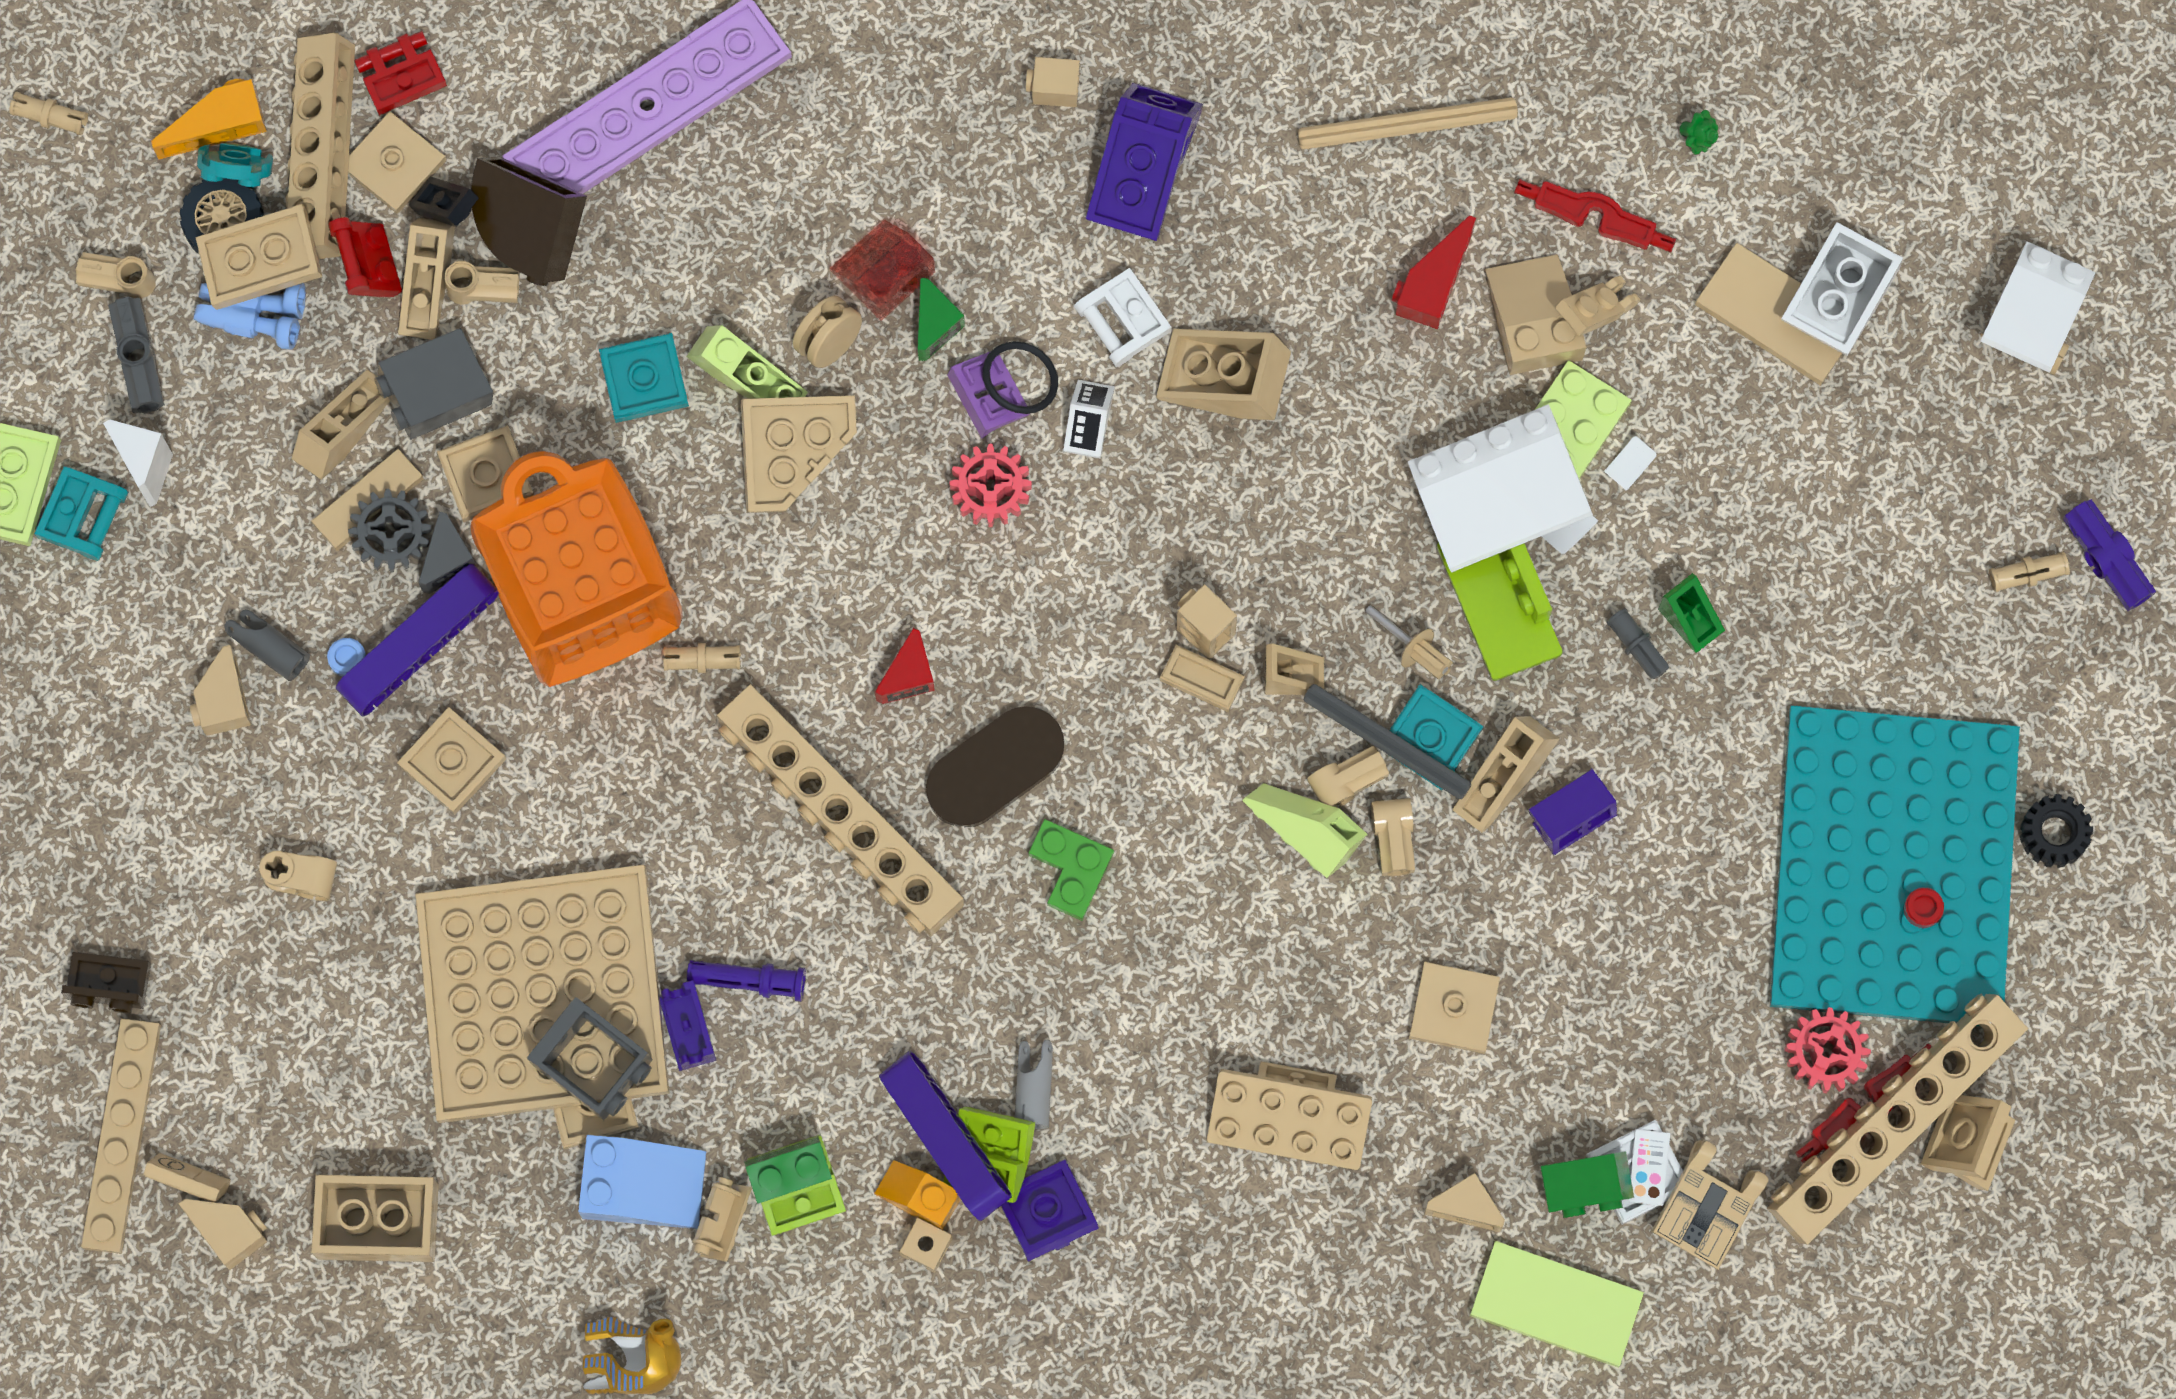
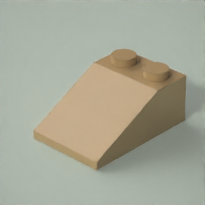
(1527, 316)
(1225, 372)

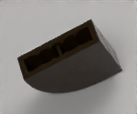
(526, 218)

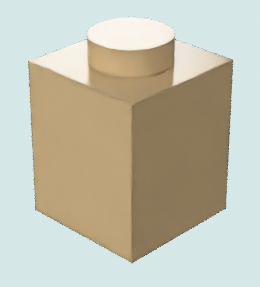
(1054, 81)

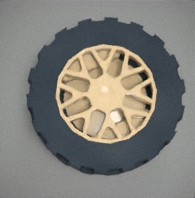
(216, 207)

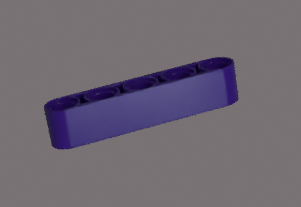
(417, 638)
(945, 1136)

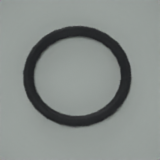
(1037, 352)

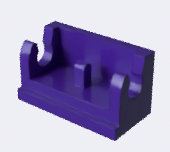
(1573, 812)
(687, 1026)

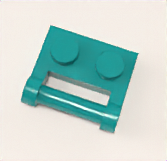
(70, 507)

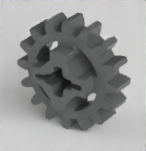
(407, 528)

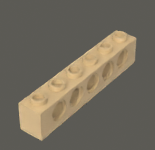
(321, 133)

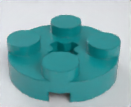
(234, 162)

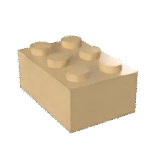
(375, 1218)

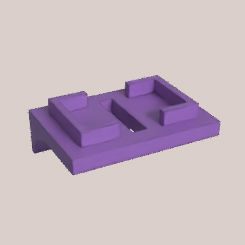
(985, 411)

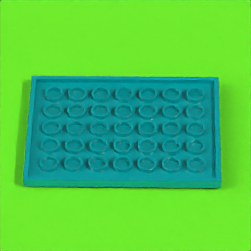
(1866, 822)

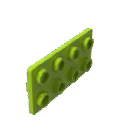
(1506, 611)

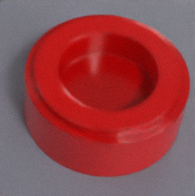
(1923, 907)

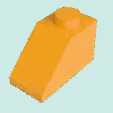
(918, 1194)

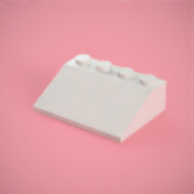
(1500, 488)

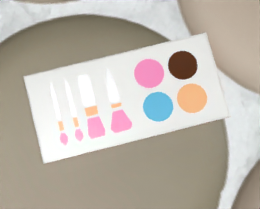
(1649, 1166)

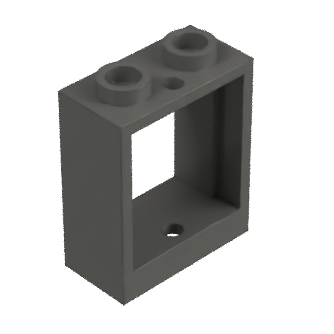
(559, 1037)

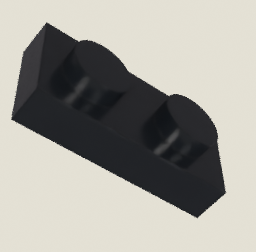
(443, 201)

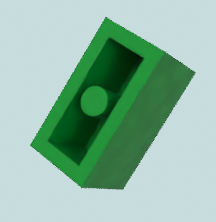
(787, 1170)
(1587, 1182)

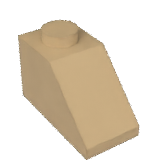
(220, 696)
(226, 1229)

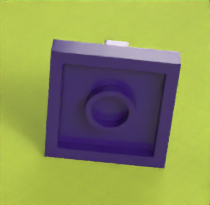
(1049, 1211)

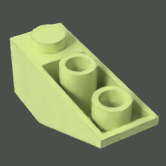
(740, 366)
(1312, 828)

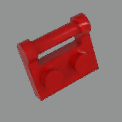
(366, 258)

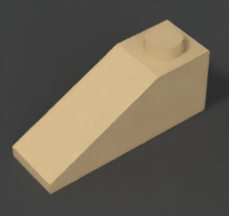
(424, 279)
(339, 426)
(1506, 771)

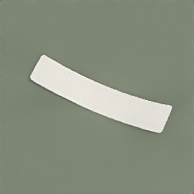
(1625, 471)

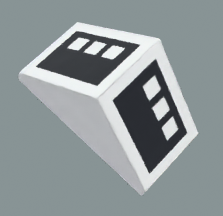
(1088, 418)

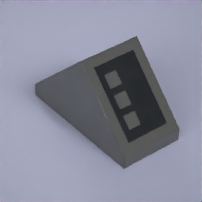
(444, 557)

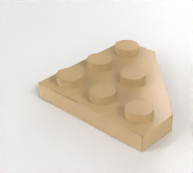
(790, 445)

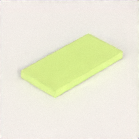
(1557, 1304)

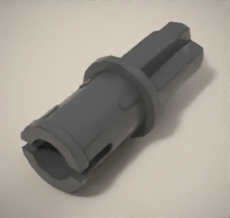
(1638, 644)

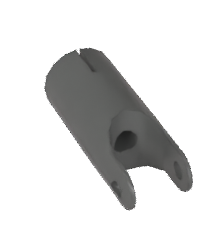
(268, 645)

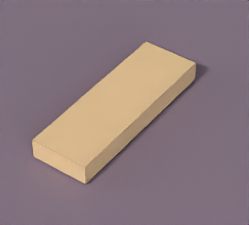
(393, 473)

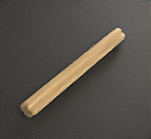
(1407, 123)

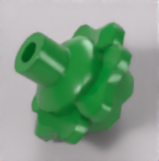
(1700, 132)

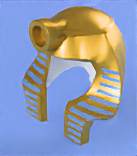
(650, 1354)

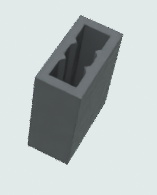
(433, 384)

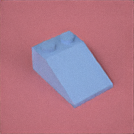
(641, 1182)

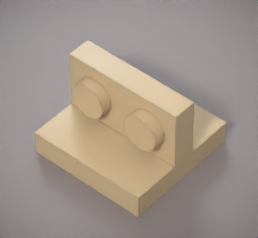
(1970, 1140)

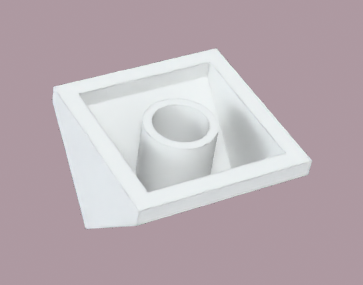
(144, 455)

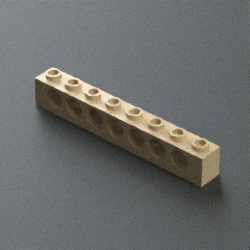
(753, 710)
(2001, 1031)

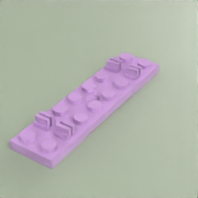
(680, 81)

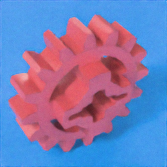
(1004, 485)
(1841, 1056)

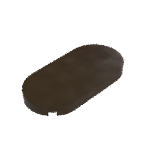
(995, 767)

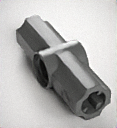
(139, 375)

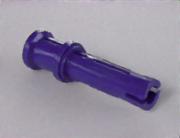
(764, 980)

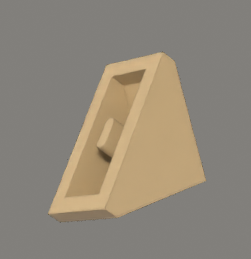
(1291, 671)
(1467, 1204)

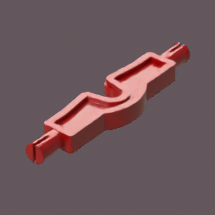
(1614, 224)
(1844, 1115)

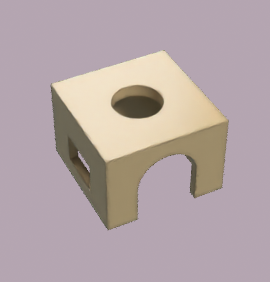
(933, 1257)

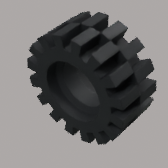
(2072, 815)

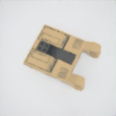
(1704, 1211)

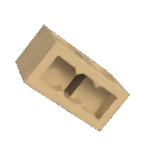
(1205, 621)

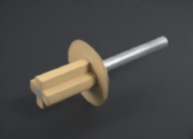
(1417, 648)

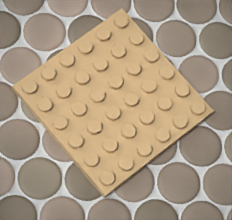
(507, 967)

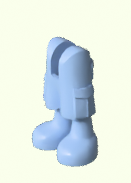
(244, 317)

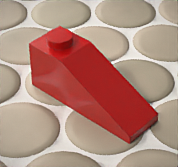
(1431, 280)

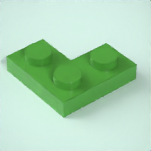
(1081, 863)

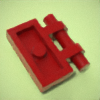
(403, 81)

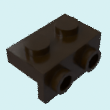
(107, 981)

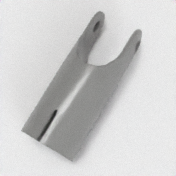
(1034, 1086)

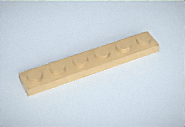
(121, 1136)

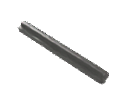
(1387, 741)

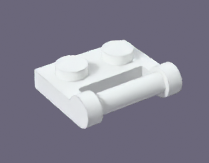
(1132, 309)

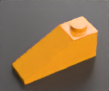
(218, 118)

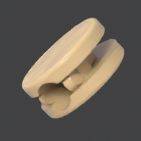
(827, 331)

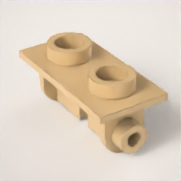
(717, 1235)

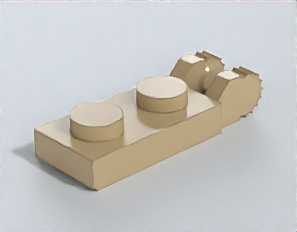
(1596, 306)

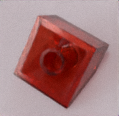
(884, 268)

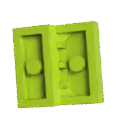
(1005, 1143)
(805, 1204)

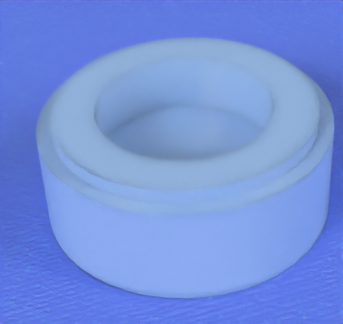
(345, 655)

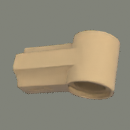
(113, 274)
(487, 283)
(1341, 782)
(1394, 828)

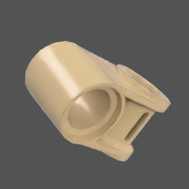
(305, 874)

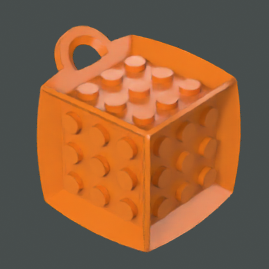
(575, 567)

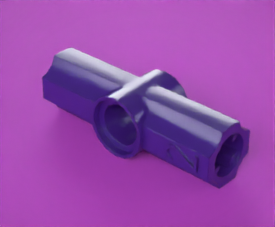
(2109, 554)

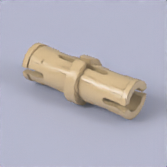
(48, 113)
(2029, 571)
(702, 658)

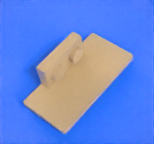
(1290, 1115)

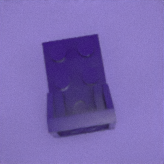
(1142, 160)

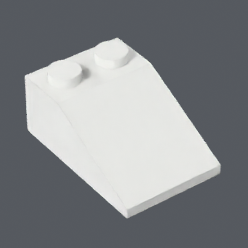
(1842, 289)
(2038, 306)

